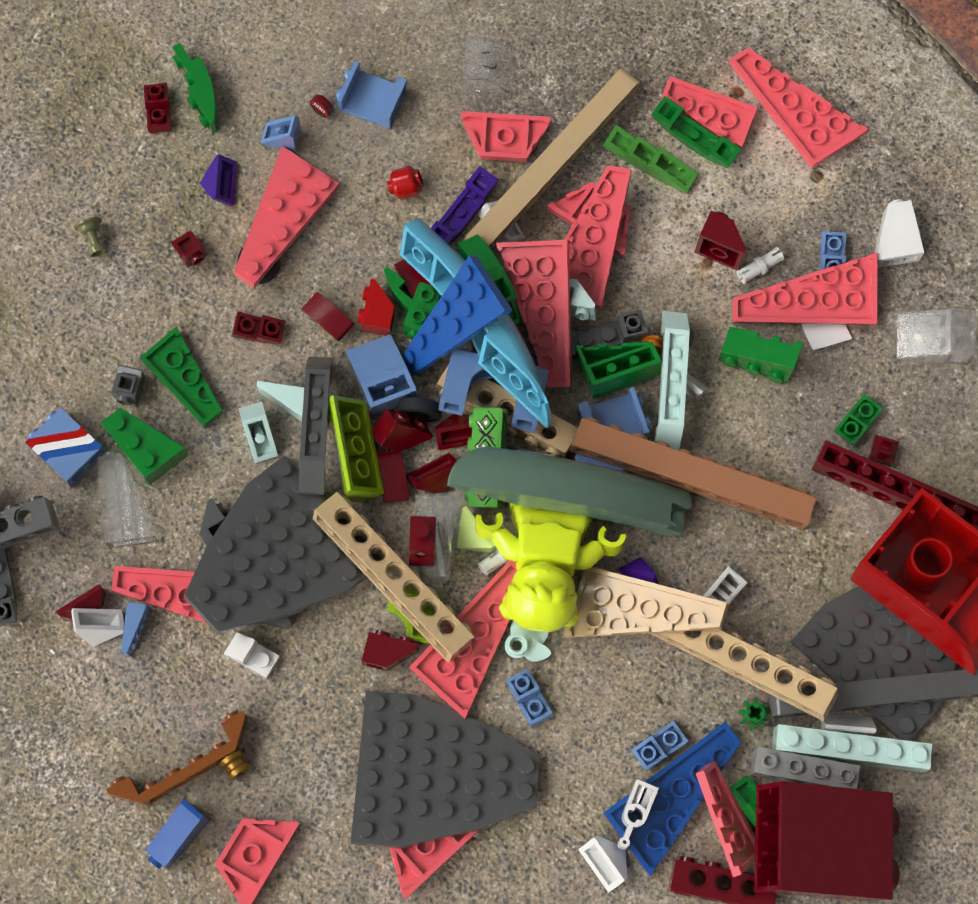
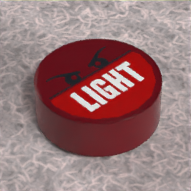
(321, 105)

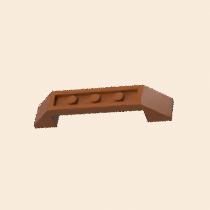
(127, 790)

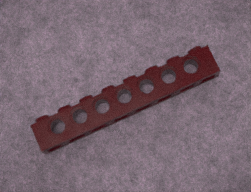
(883, 481)

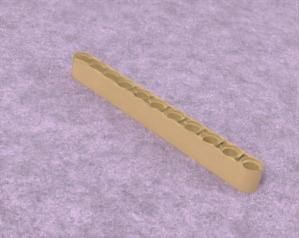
(555, 158)

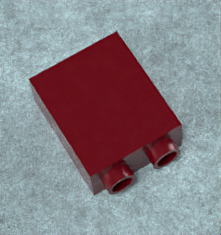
(825, 842)

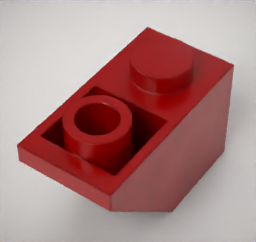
(378, 311)

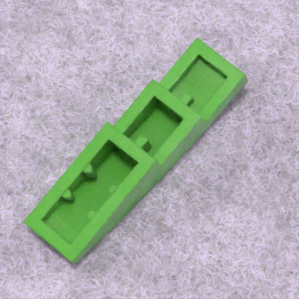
(650, 160)

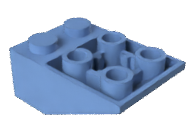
(381, 374)

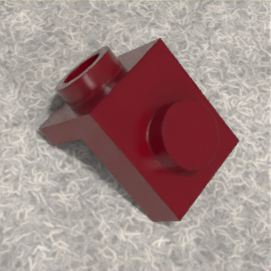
(189, 249)

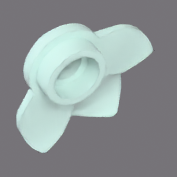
(531, 644)

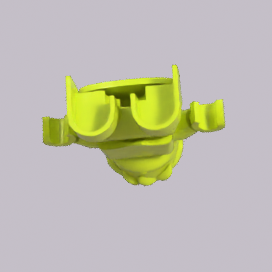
(546, 557)

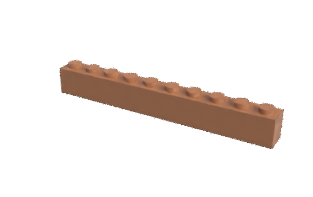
(693, 473)

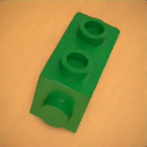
(420, 308)

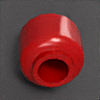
(405, 182)

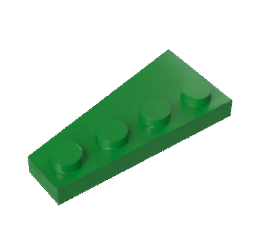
(179, 373)

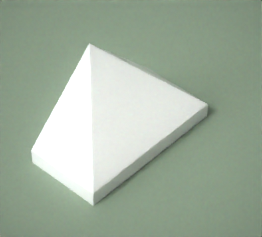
(97, 624)
(606, 861)

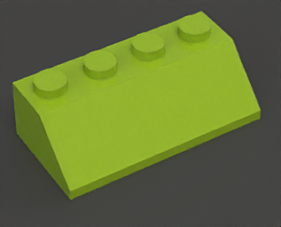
(355, 448)

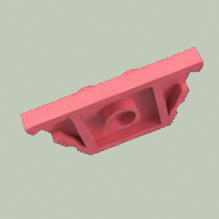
(504, 135)
(571, 206)
(253, 855)
(421, 860)

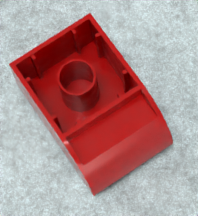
(928, 576)

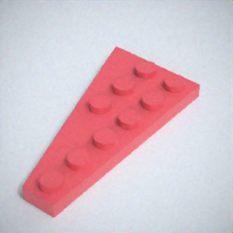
(288, 205)
(596, 233)

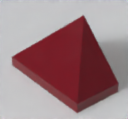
(453, 432)
(434, 475)
(89, 600)

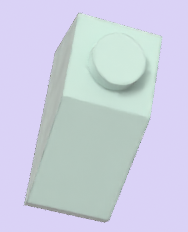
(258, 432)

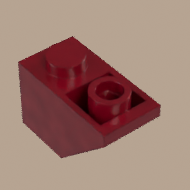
(400, 431)
(387, 652)

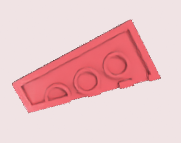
(712, 110)
(156, 587)
(730, 823)

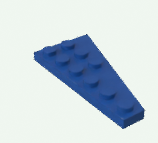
(458, 316)
(675, 799)

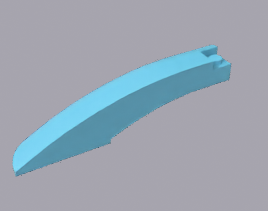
(499, 344)

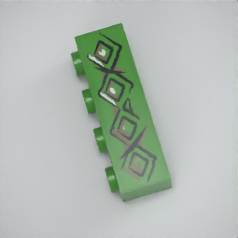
(487, 430)

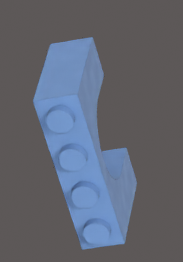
(463, 373)

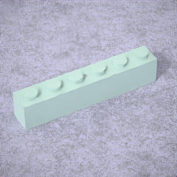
(853, 748)

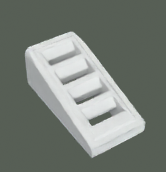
(733, 575)

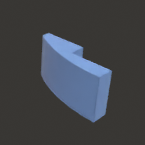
(832, 249)
(529, 698)
(660, 745)

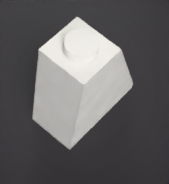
(898, 235)

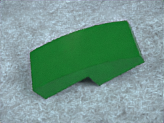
(858, 419)

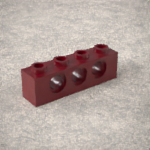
(681, 883)

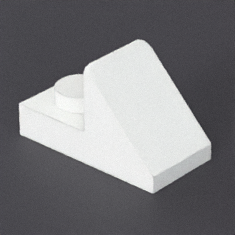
(252, 655)

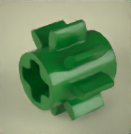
(753, 707)

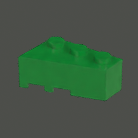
(759, 355)
(617, 366)
(144, 446)

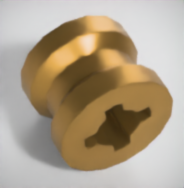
(235, 765)

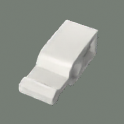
(643, 808)

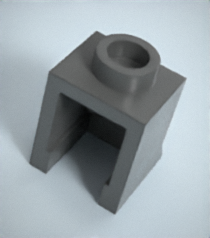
(127, 396)

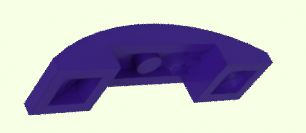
(466, 205)

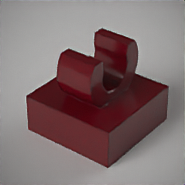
(883, 450)

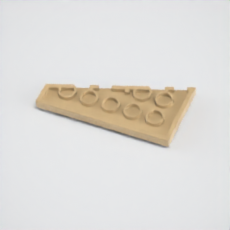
(626, 605)

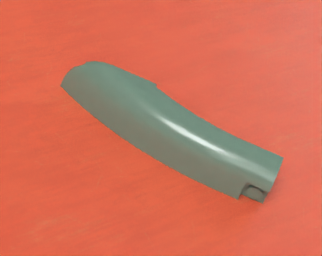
(572, 488)

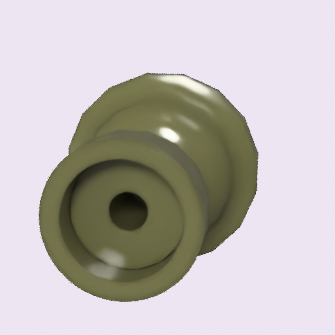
(89, 227)

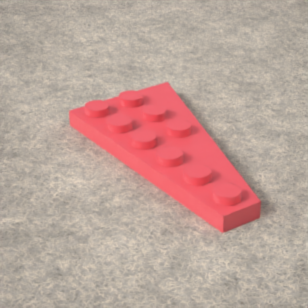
(800, 113)
(542, 283)
(828, 296)
(462, 677)

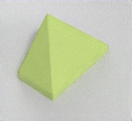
(468, 537)

